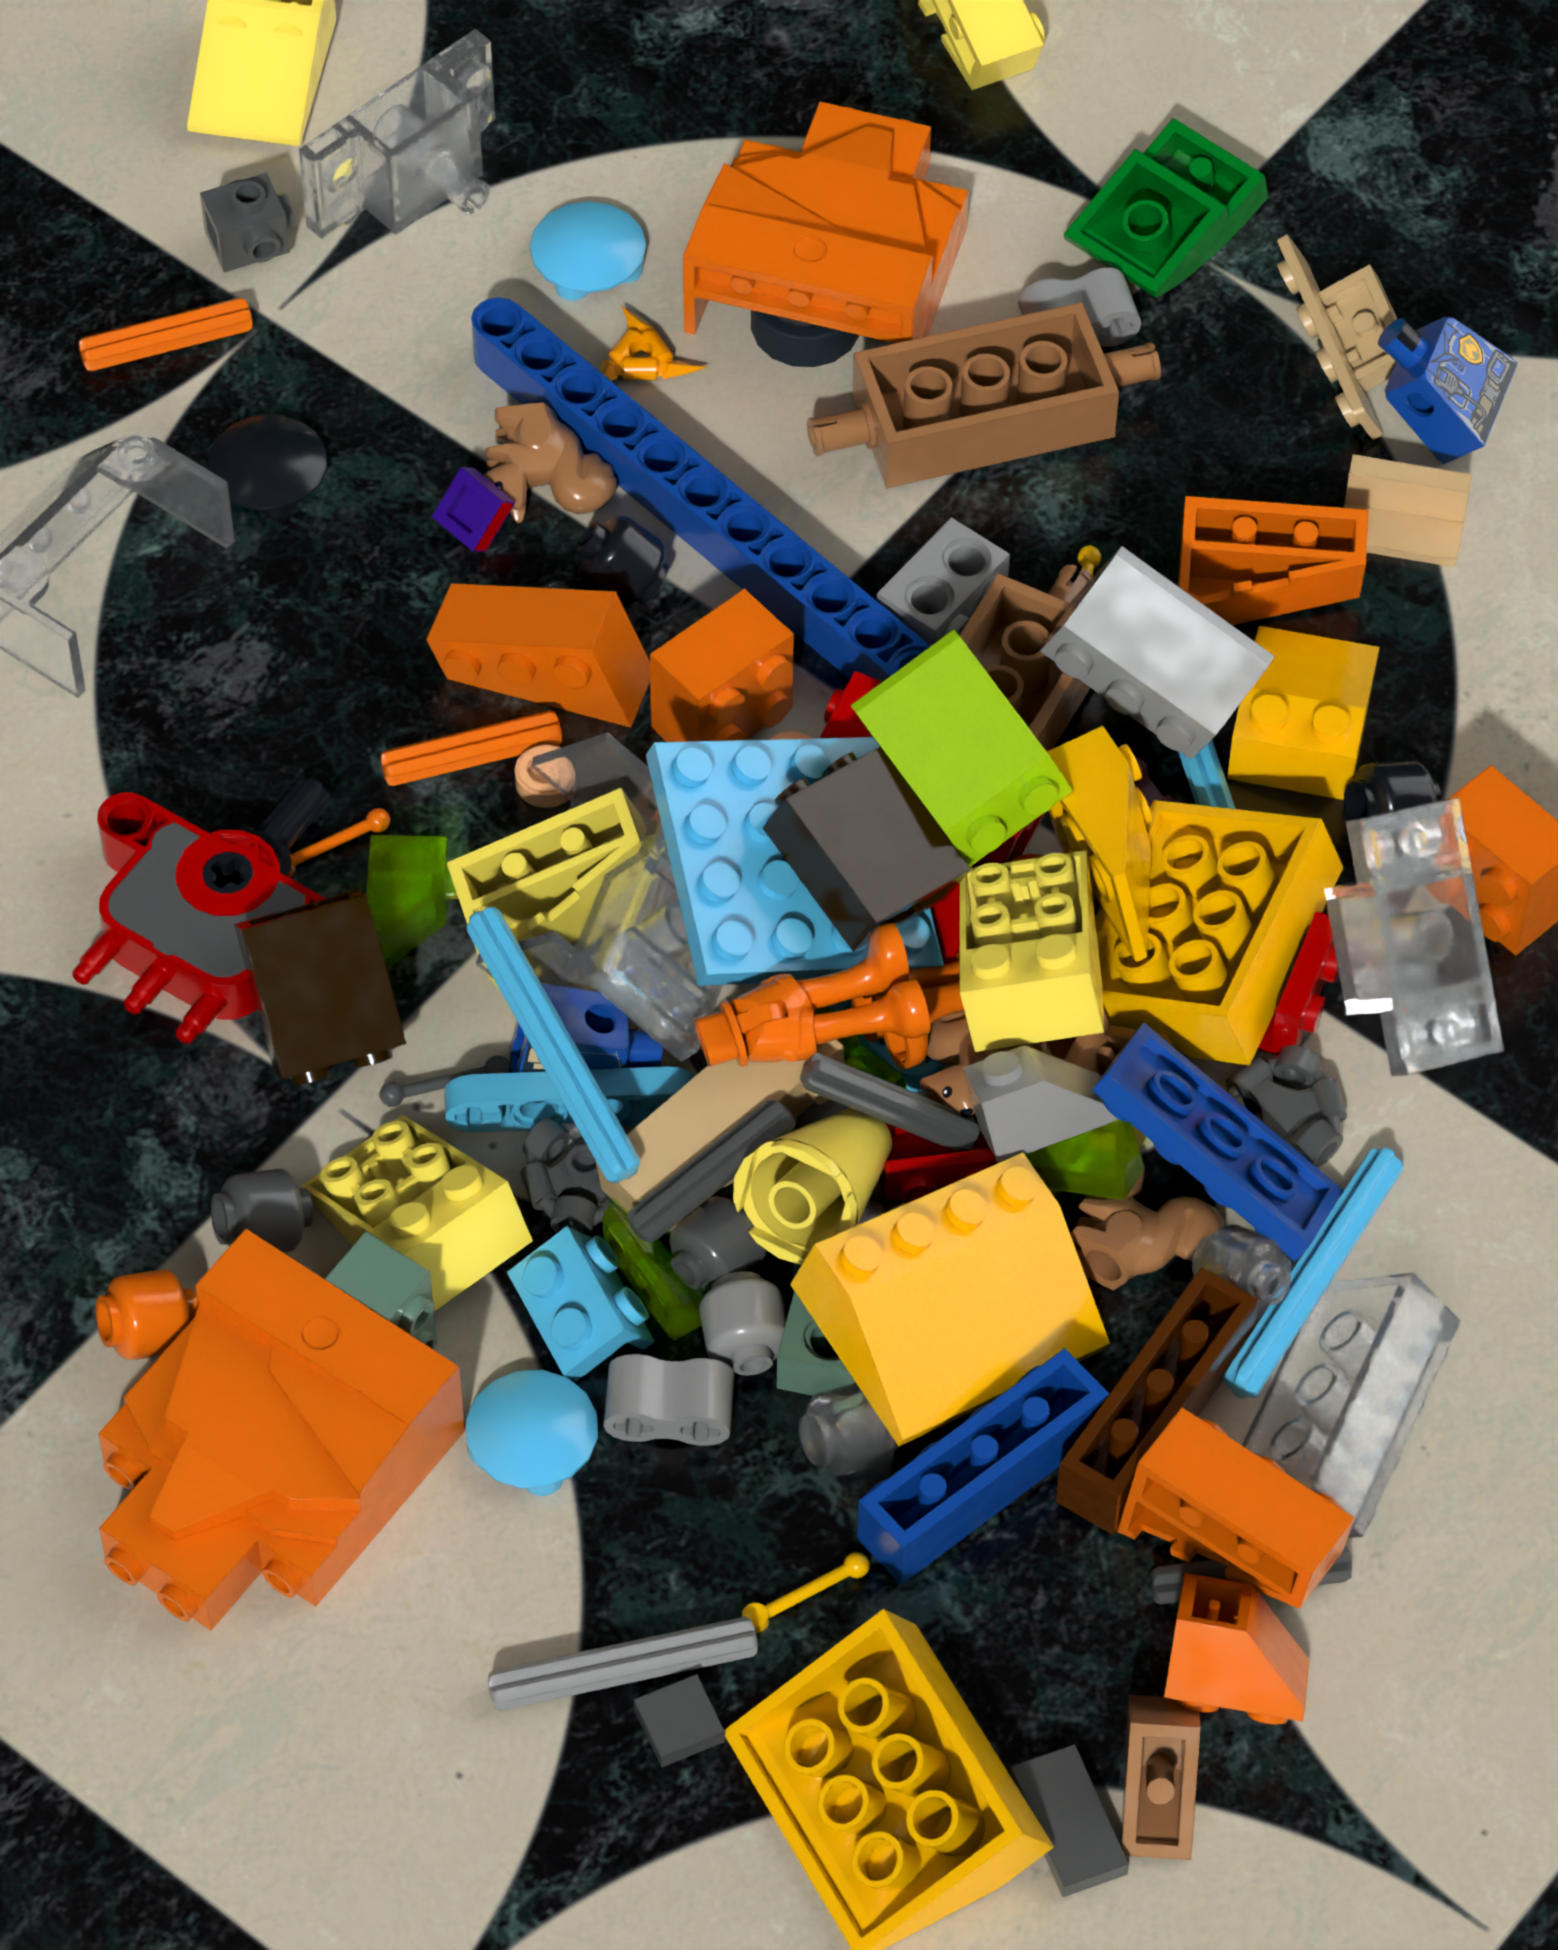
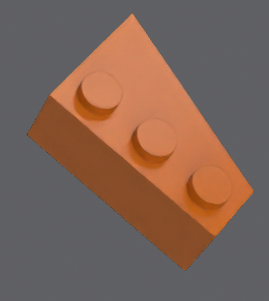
(1270, 556)
(544, 647)
(1235, 1510)

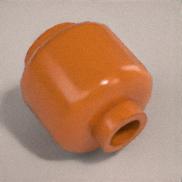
(144, 1313)

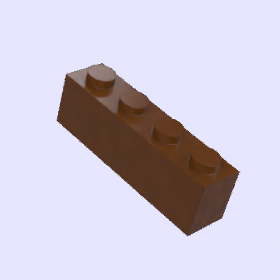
(1173, 1371)

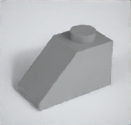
(1032, 1100)

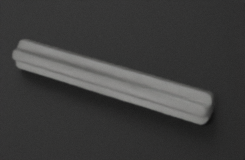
(622, 1663)

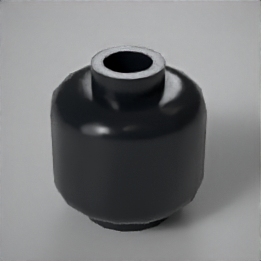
(622, 559)
(1389, 787)

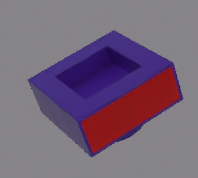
(473, 509)

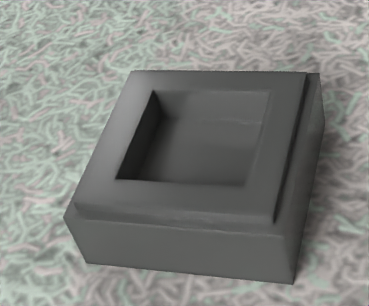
(679, 1720)

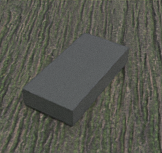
(1073, 1819)

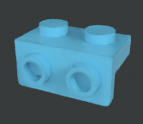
(580, 1301)

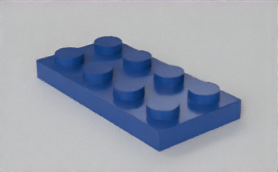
(1217, 1141)

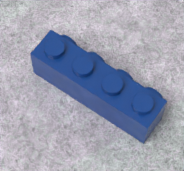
(978, 1467)

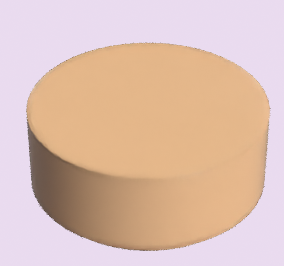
(533, 786)

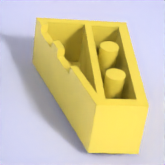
(988, 37)
(551, 870)

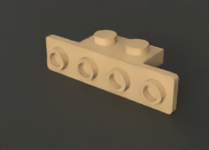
(1349, 324)

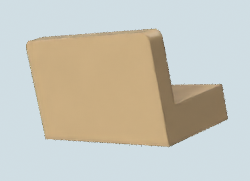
(1411, 508)

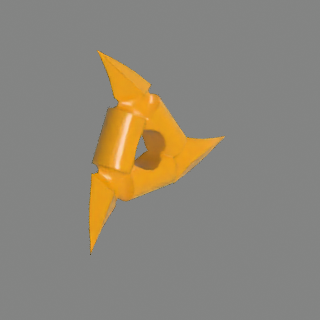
(642, 337)

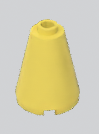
(811, 1182)

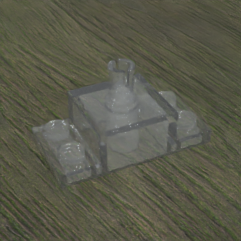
(406, 146)
(1415, 938)
(640, 949)

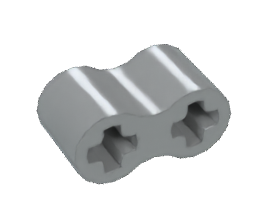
(1103, 296)
(669, 1400)

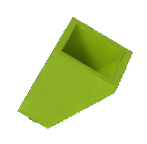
(962, 748)

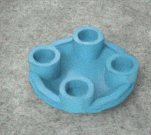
(588, 248)
(531, 1430)

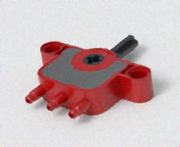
(182, 893)

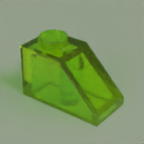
(407, 891)

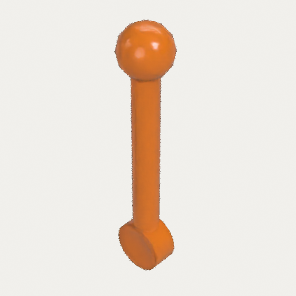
(376, 821)

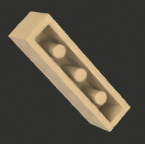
(704, 1113)

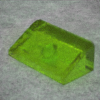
(1092, 1163)
(652, 1277)

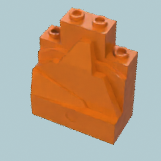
(830, 231)
(270, 1438)

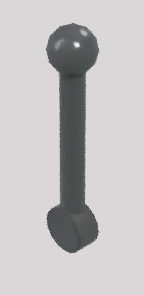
(393, 1093)

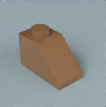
(1159, 1778)

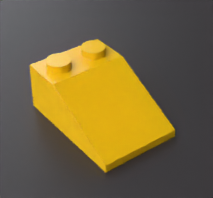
(1304, 714)
(1109, 822)

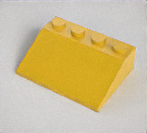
(1223, 926)
(952, 1297)
(886, 1785)

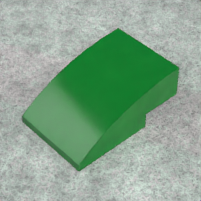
(1168, 209)

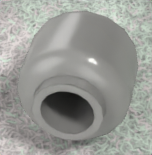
(743, 1322)

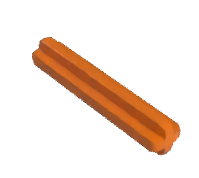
(165, 334)
(469, 748)

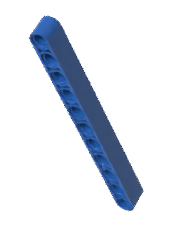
(693, 496)

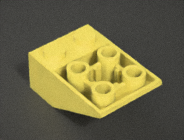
(260, 68)
(1030, 952)
(423, 1204)

